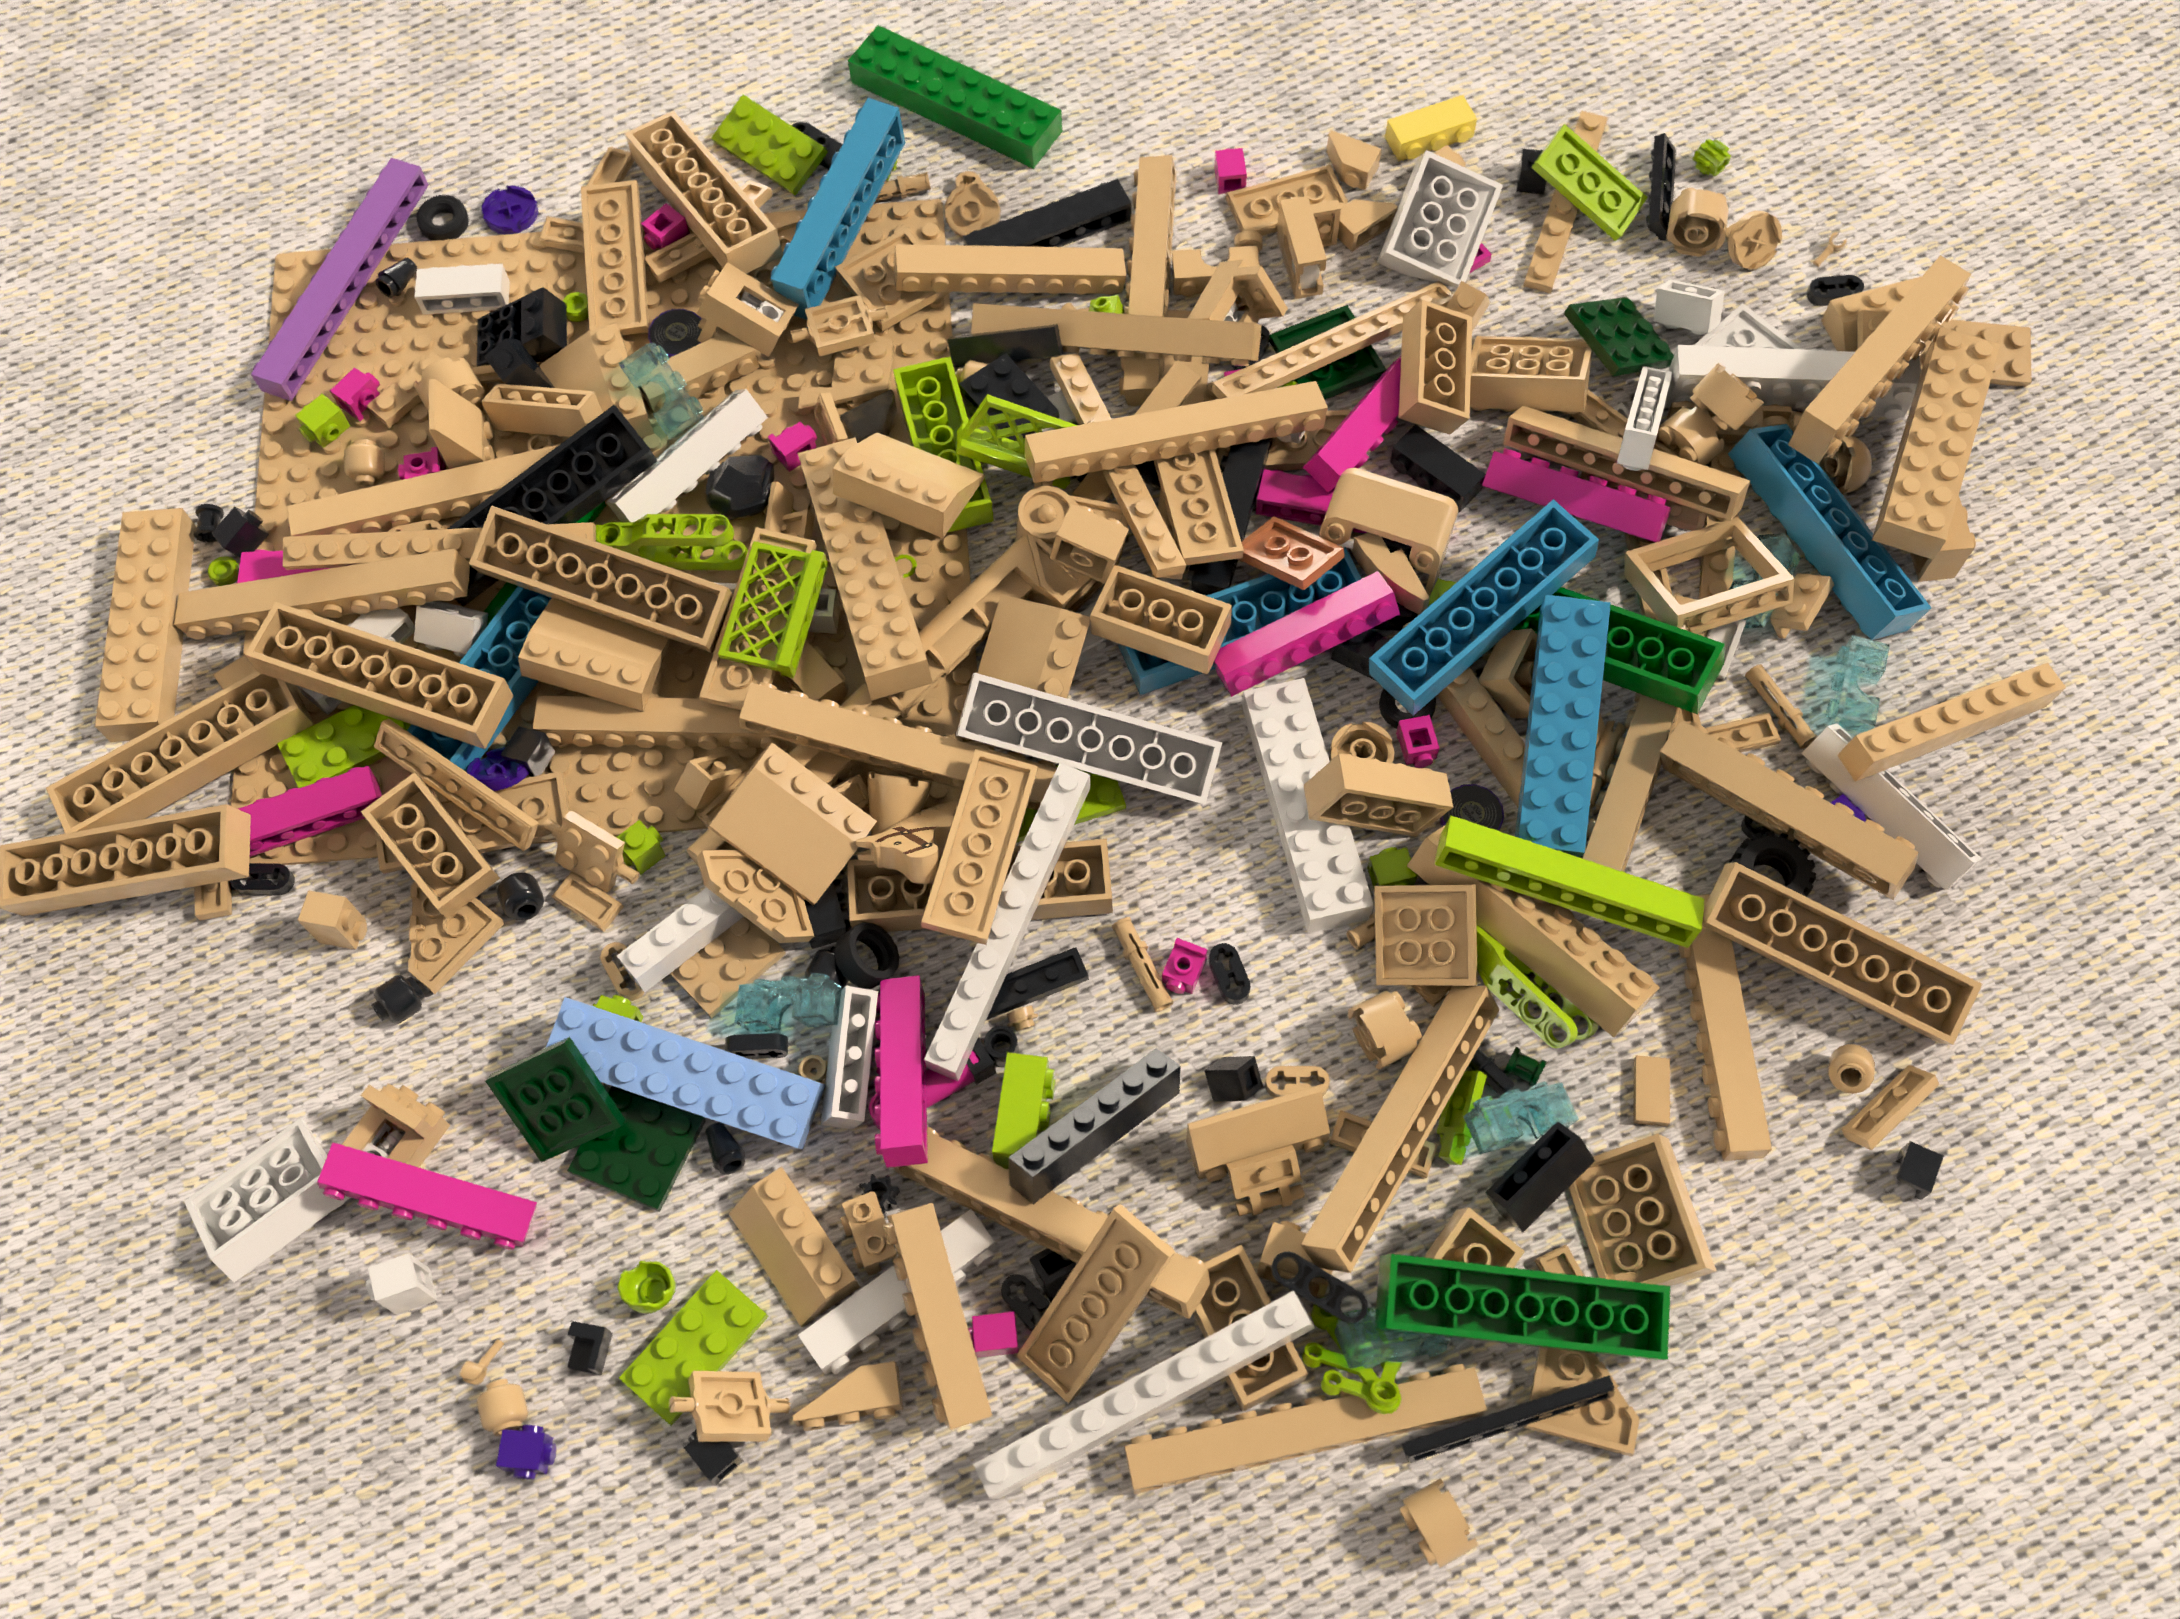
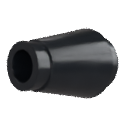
(396, 277)
(724, 1149)

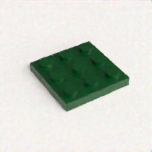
(1619, 335)
(1341, 374)
(555, 1099)
(642, 1154)

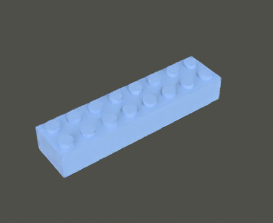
(691, 1074)

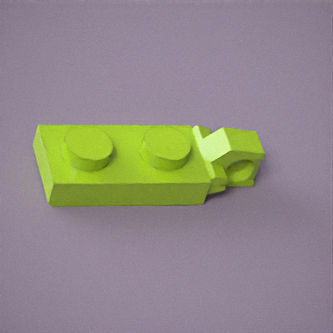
(1452, 1126)

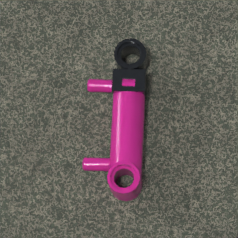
(977, 1069)

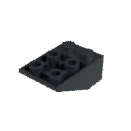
(534, 320)

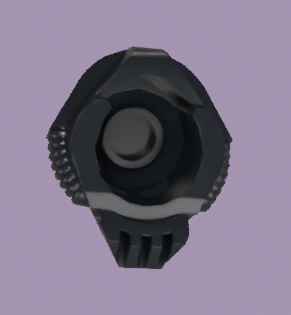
(740, 486)

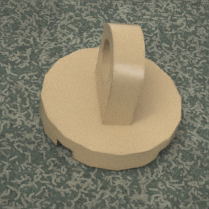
(1754, 239)

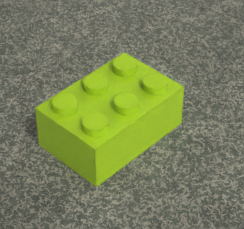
(1022, 1104)

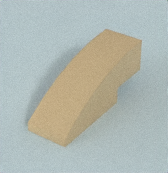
(1395, 569)

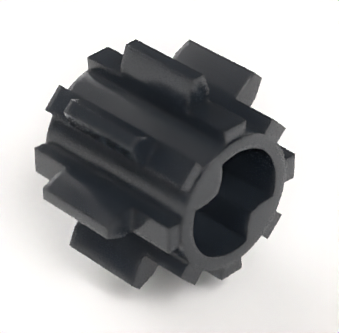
(883, 1184)

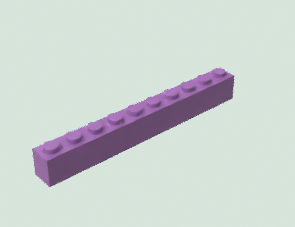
(340, 280)

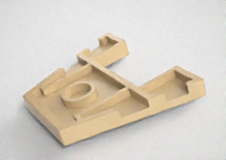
(857, 375)

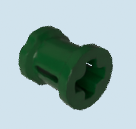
(1524, 1067)

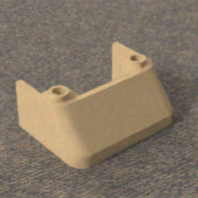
(1395, 513)

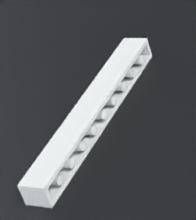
(1014, 912)
(1144, 1396)

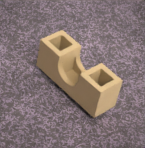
(1193, 274)

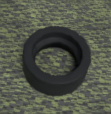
(851, 963)

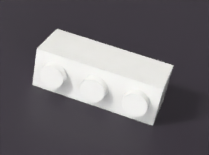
(462, 288)

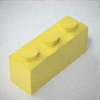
(1430, 128)

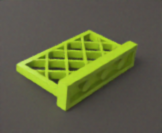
(994, 447)
(800, 607)

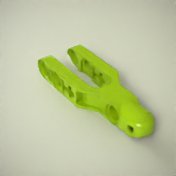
(643, 541)
(1499, 965)

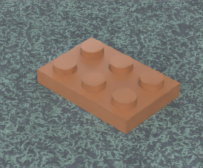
(1290, 553)

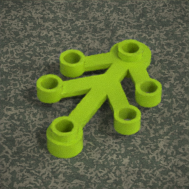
(1372, 1389)

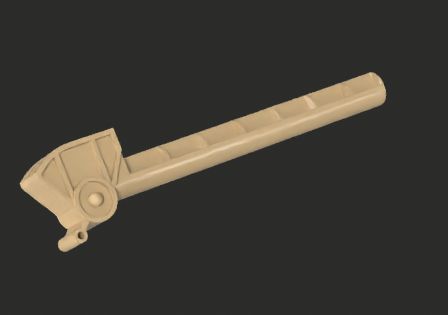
(965, 622)

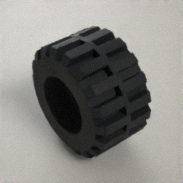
(1781, 855)

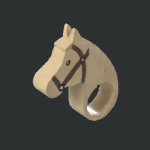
(912, 843)

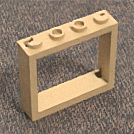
(1718, 608)

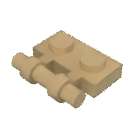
(1264, 1173)

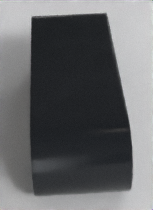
(1329, 1303)

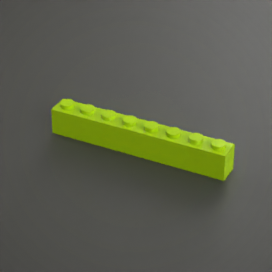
(1570, 882)

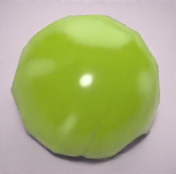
(647, 1287)

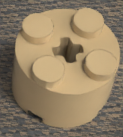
(1698, 221)
(454, 375)
(1726, 397)
(1691, 435)
(1363, 741)
(1384, 1028)
(1438, 1523)

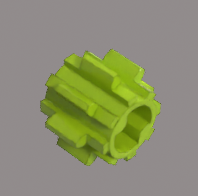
(1711, 157)

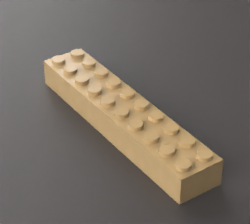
(866, 581)

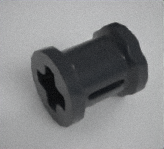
(208, 519)

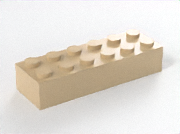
(939, 1317)

